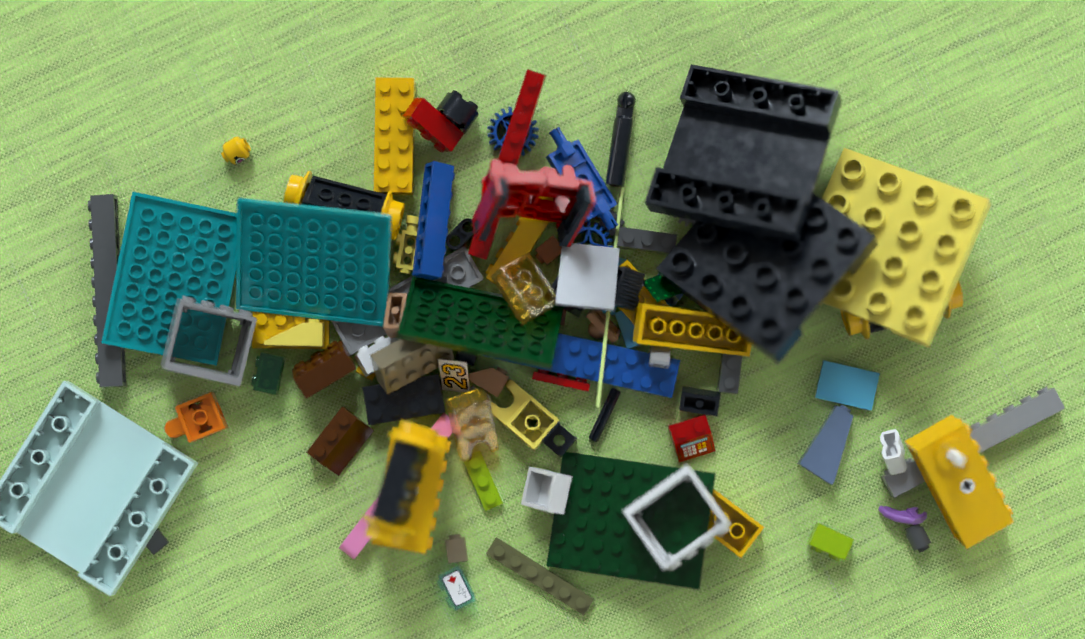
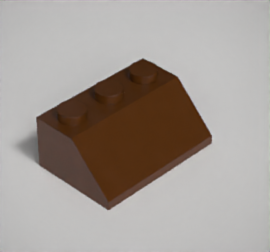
(340, 441)

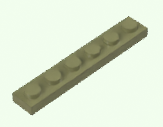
(540, 576)

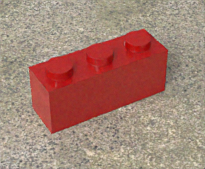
(432, 125)

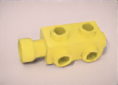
(404, 249)

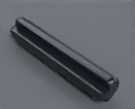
(604, 415)

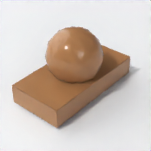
(597, 326)

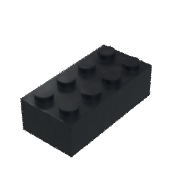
(412, 400)

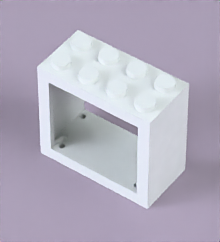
(634, 514)

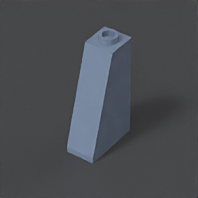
(827, 446)

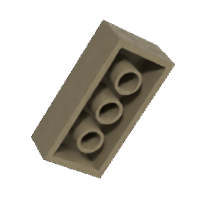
(406, 362)

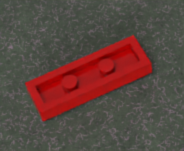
(561, 379)

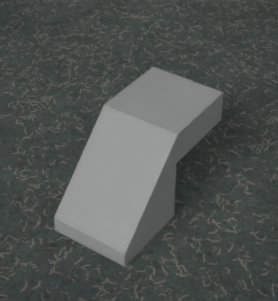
(659, 356)

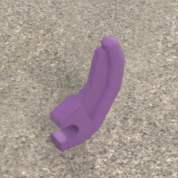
(908, 516)

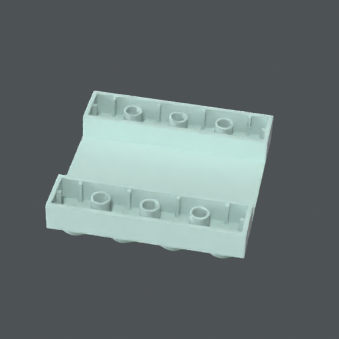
(91, 487)

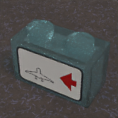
(456, 587)

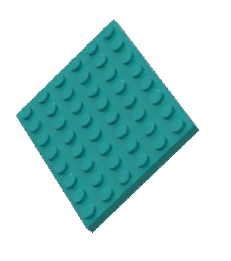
(169, 254)
(312, 261)

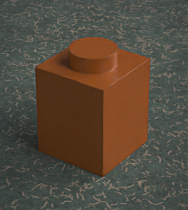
(548, 251)

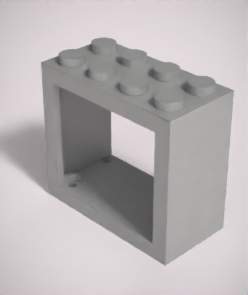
(234, 375)

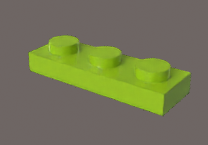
(483, 481)

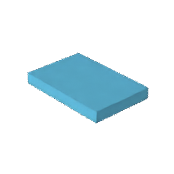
(847, 385)

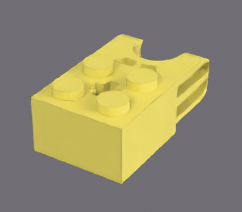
(520, 412)

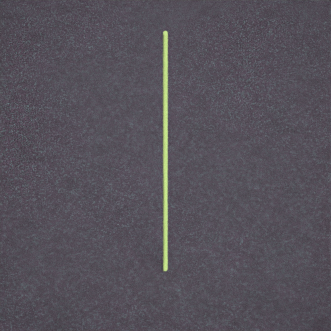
(608, 312)

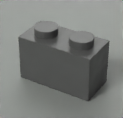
(729, 373)

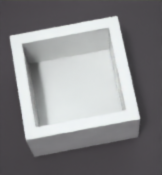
(546, 490)

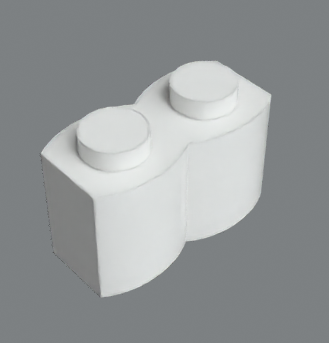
(893, 452)

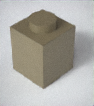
(456, 549)

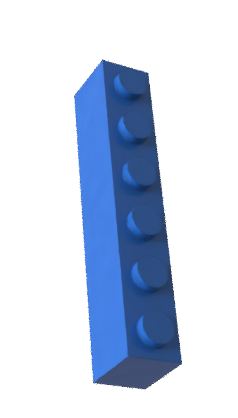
(433, 220)

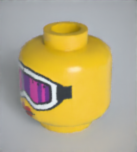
(236, 150)

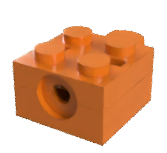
(197, 419)

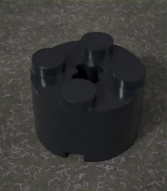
(458, 110)

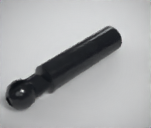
(620, 140)

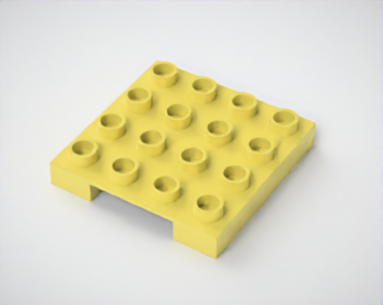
(921, 238)

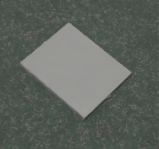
(588, 277)

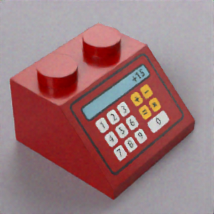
(691, 438)

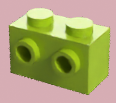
(830, 541)

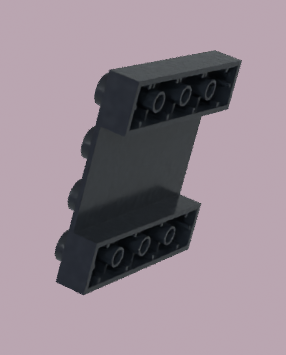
(745, 152)
(764, 282)

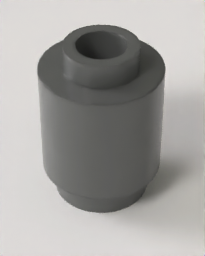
(917, 537)

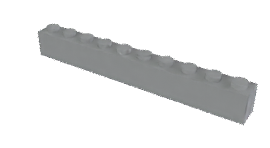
(988, 434)

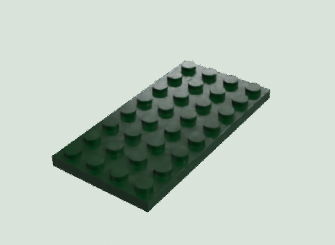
(477, 324)

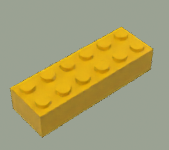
(393, 136)
(686, 330)

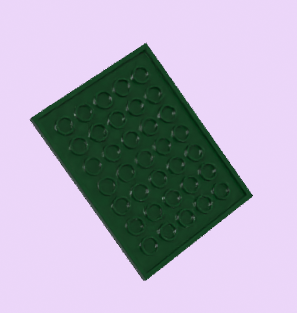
(601, 539)

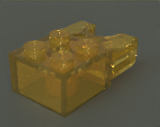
(472, 422)

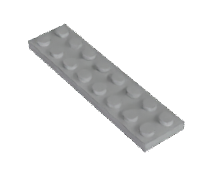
(458, 270)

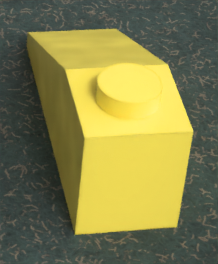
(304, 334)

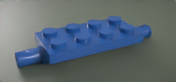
(574, 155)

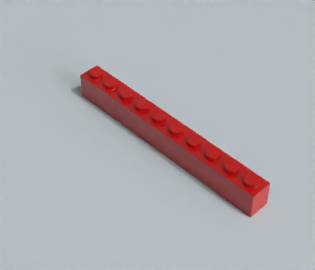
(514, 143)

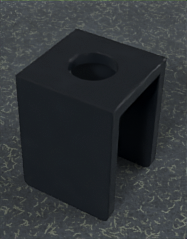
(548, 440)

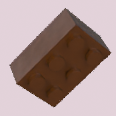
(323, 368)

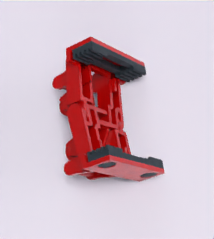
(516, 192)

